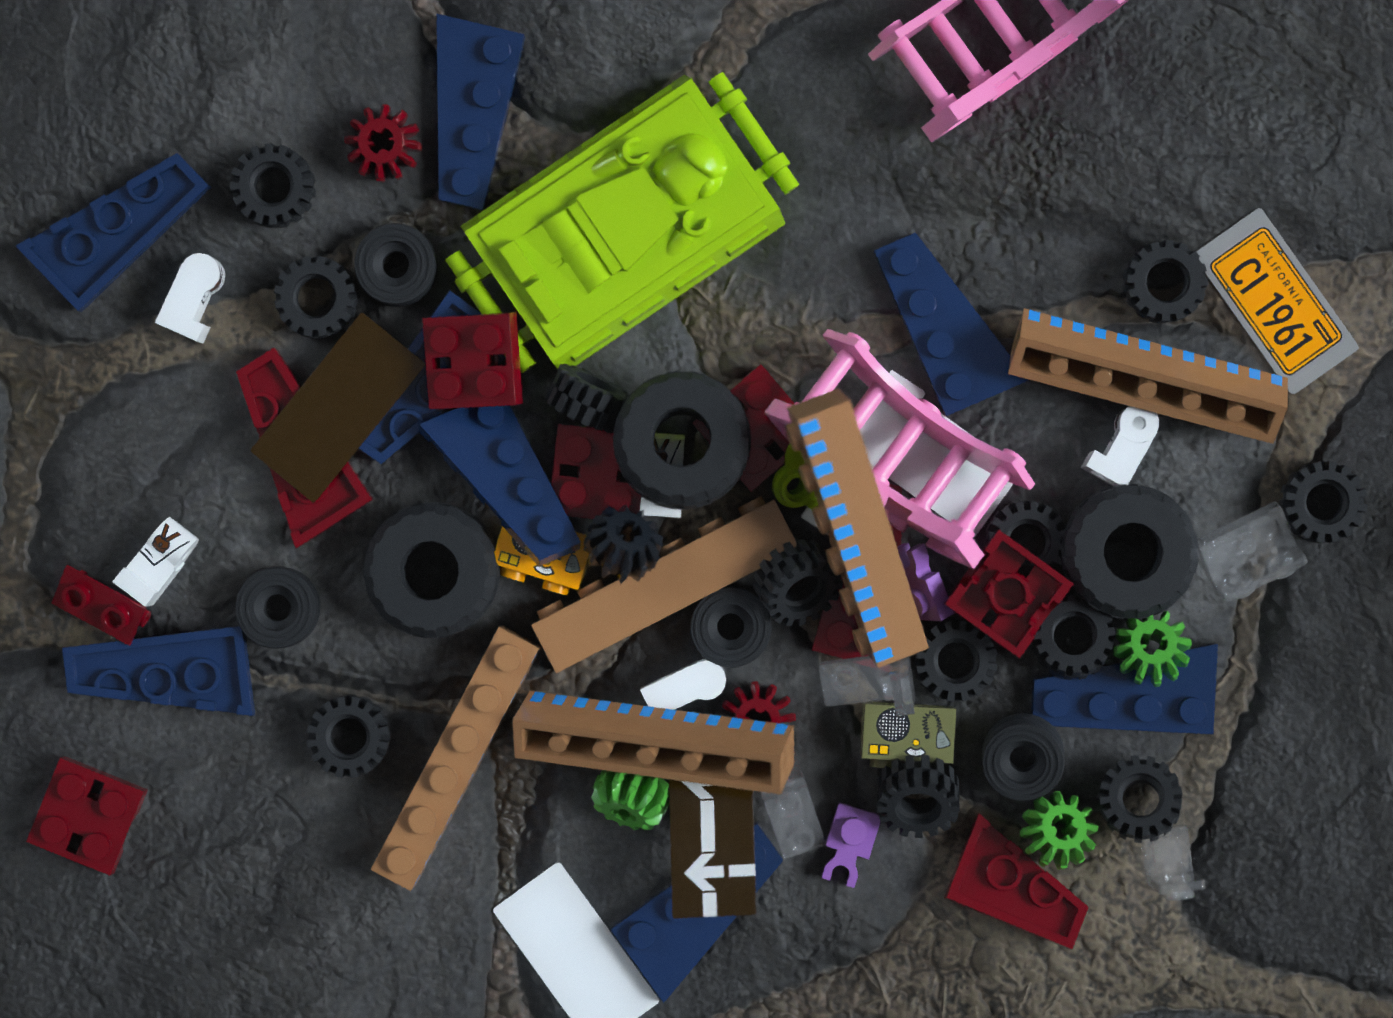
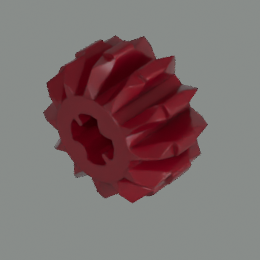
(383, 159)
(760, 704)

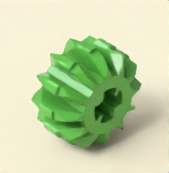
(1165, 657)
(631, 799)
(1073, 827)

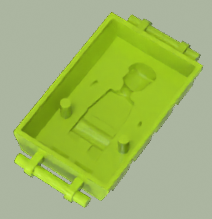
(626, 221)

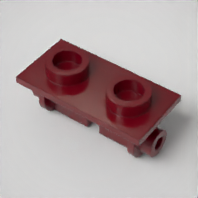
(99, 605)

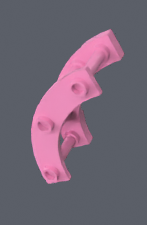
(983, 84)
(948, 538)

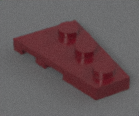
(1010, 887)

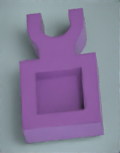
(925, 585)
(851, 835)

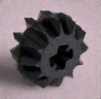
(623, 543)

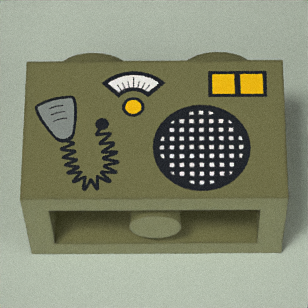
(893, 737)

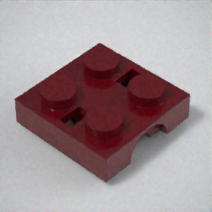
(474, 371)
(757, 394)
(597, 473)
(1018, 600)
(97, 817)

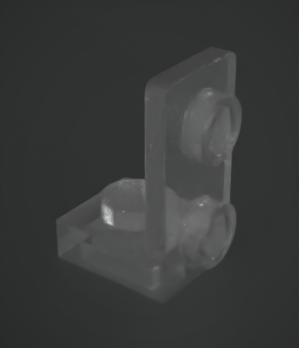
(862, 681)
(794, 816)
(1170, 865)

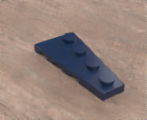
(473, 95)
(101, 241)
(948, 334)
(412, 407)
(506, 475)
(179, 669)
(1118, 703)
(671, 947)

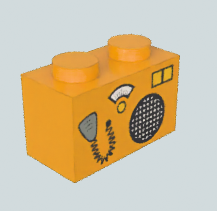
(557, 575)

